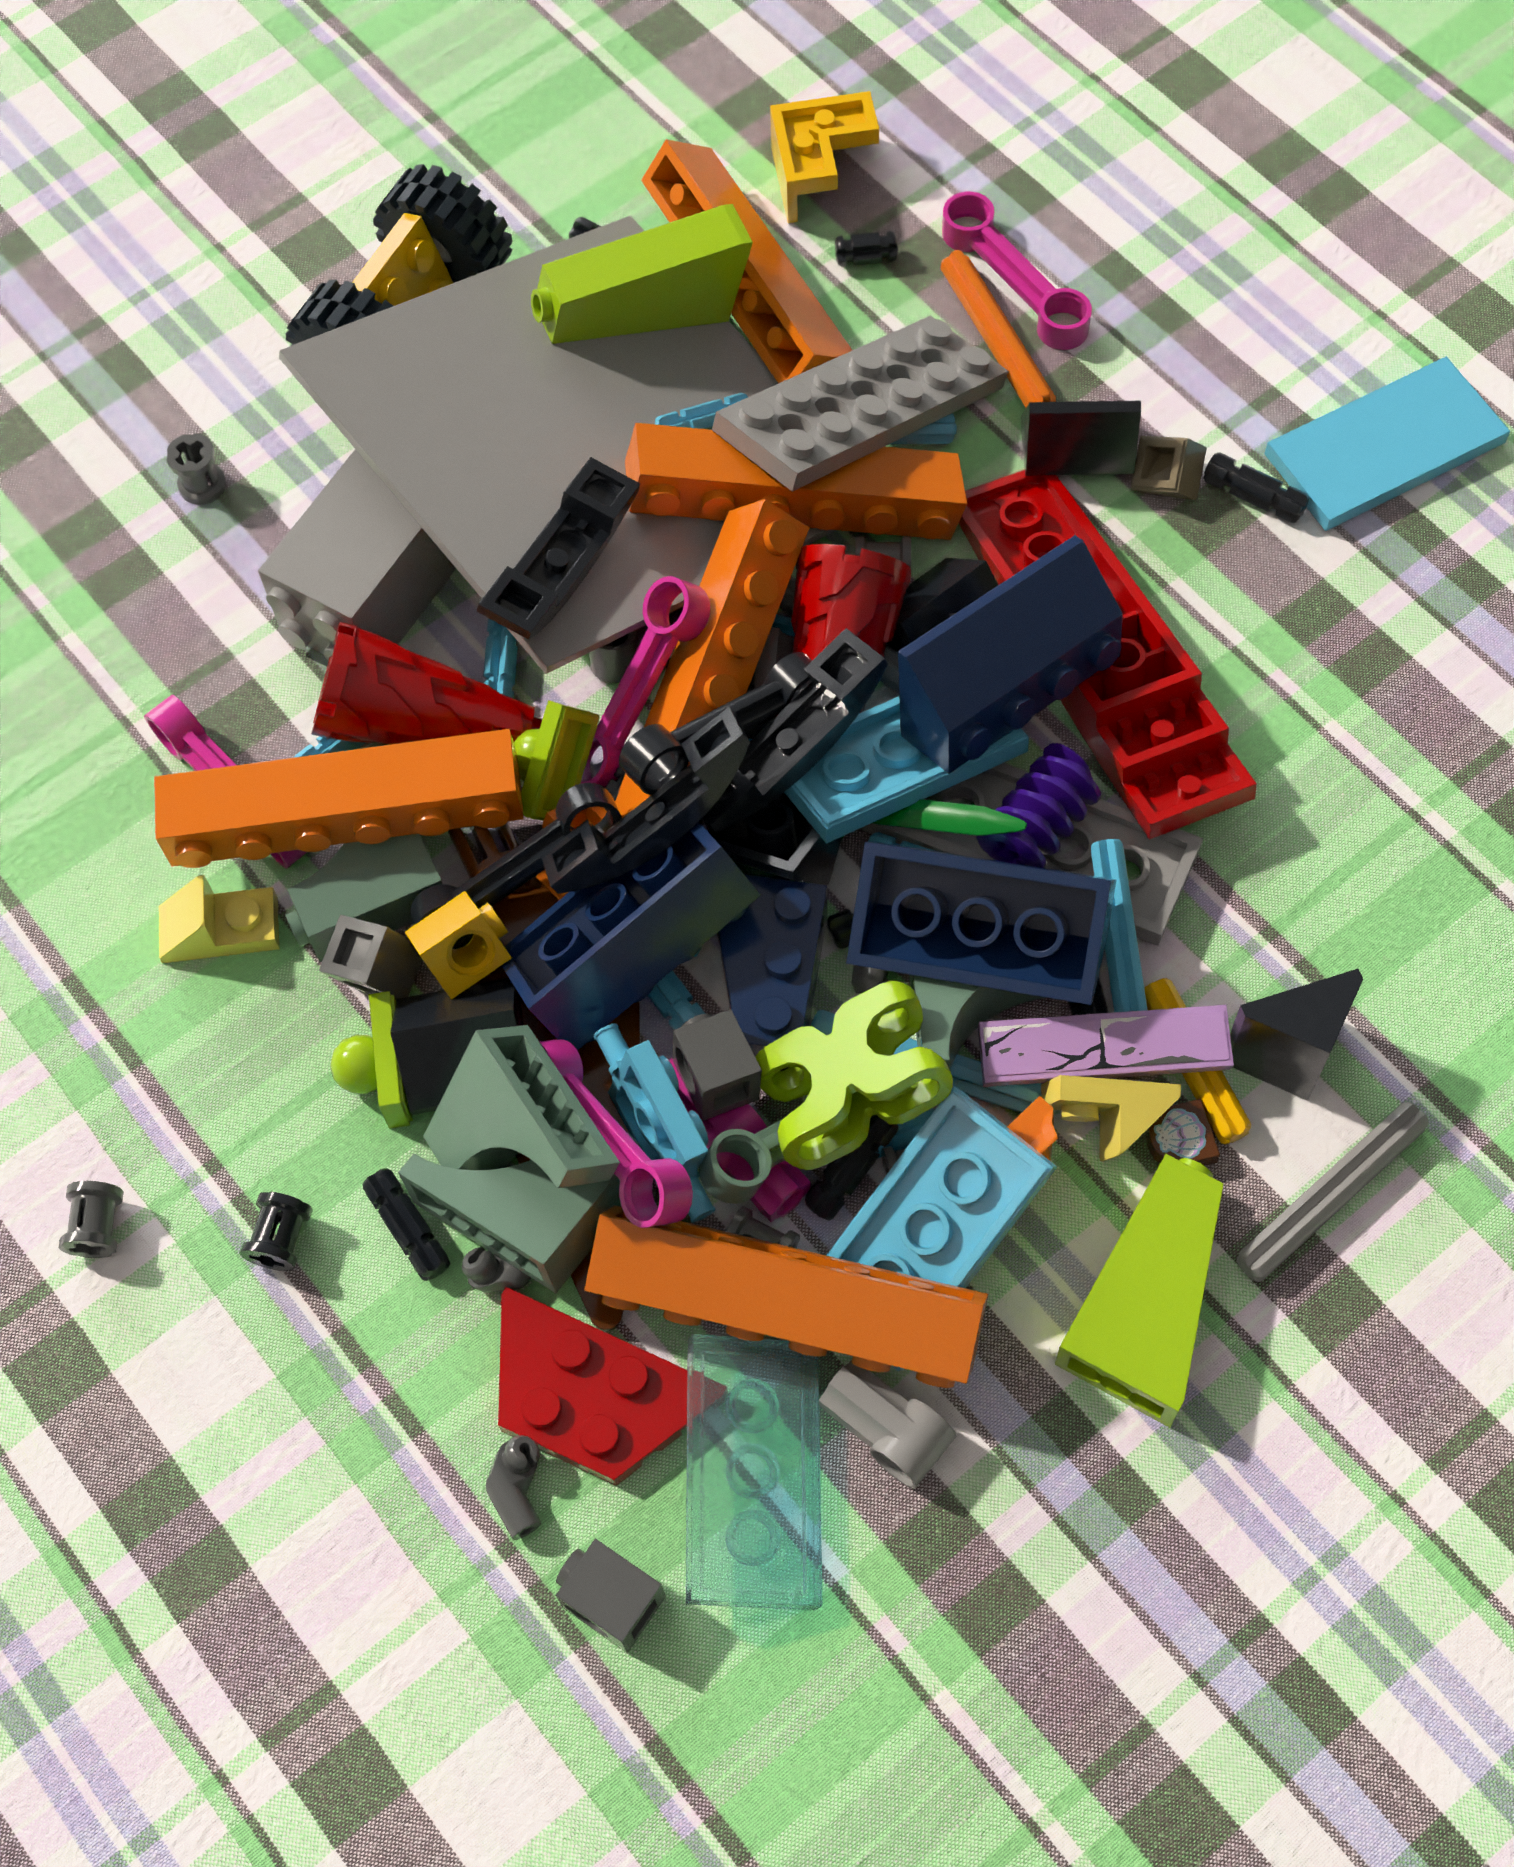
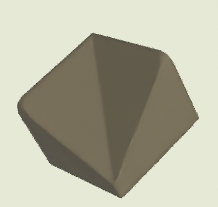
(1169, 467)

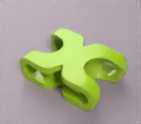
(852, 1075)

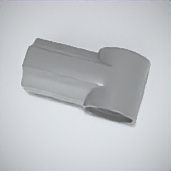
(900, 1433)

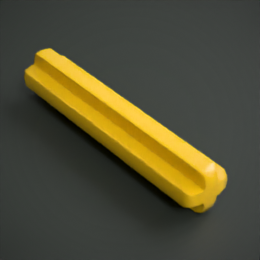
(1217, 1097)

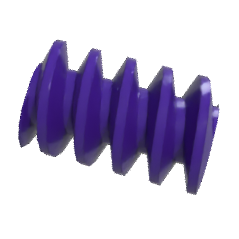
(1047, 802)

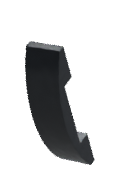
(563, 551)
(804, 730)
(591, 858)

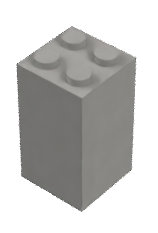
(352, 562)

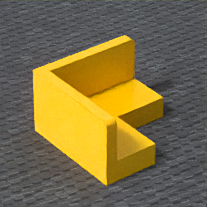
(806, 135)

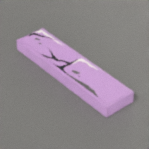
(1105, 1045)

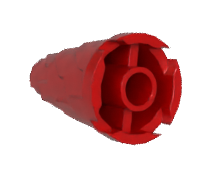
(849, 593)
(398, 696)

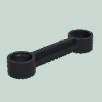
(657, 755)
(523, 861)

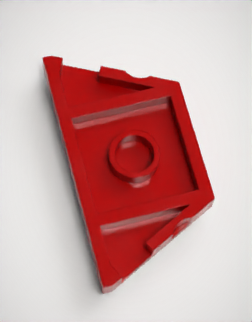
(584, 1391)

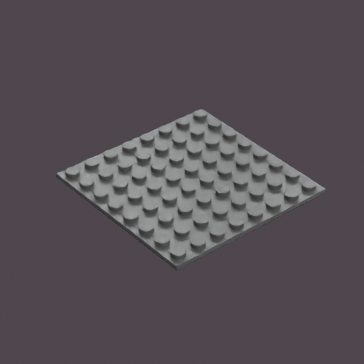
(492, 422)

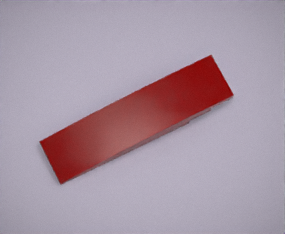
(1145, 711)

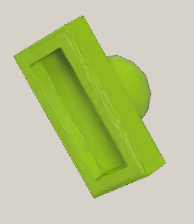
(554, 756)
(370, 1063)

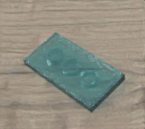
(752, 1475)

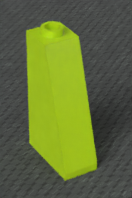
(646, 281)
(1147, 1301)

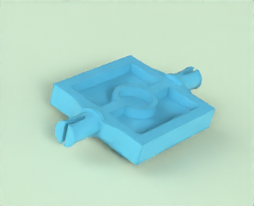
(652, 1111)

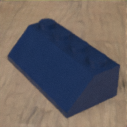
(1008, 656)
(981, 922)
(623, 936)

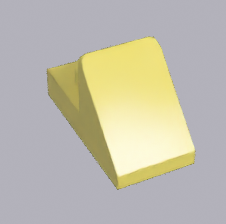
(210, 925)
(1124, 1106)

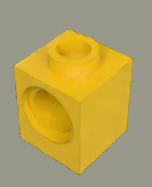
(464, 966)

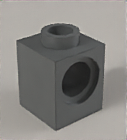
(371, 958)
(716, 1064)
(608, 1594)

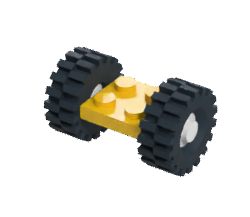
(430, 238)

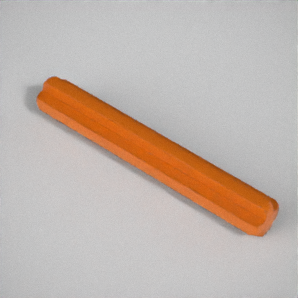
(995, 329)

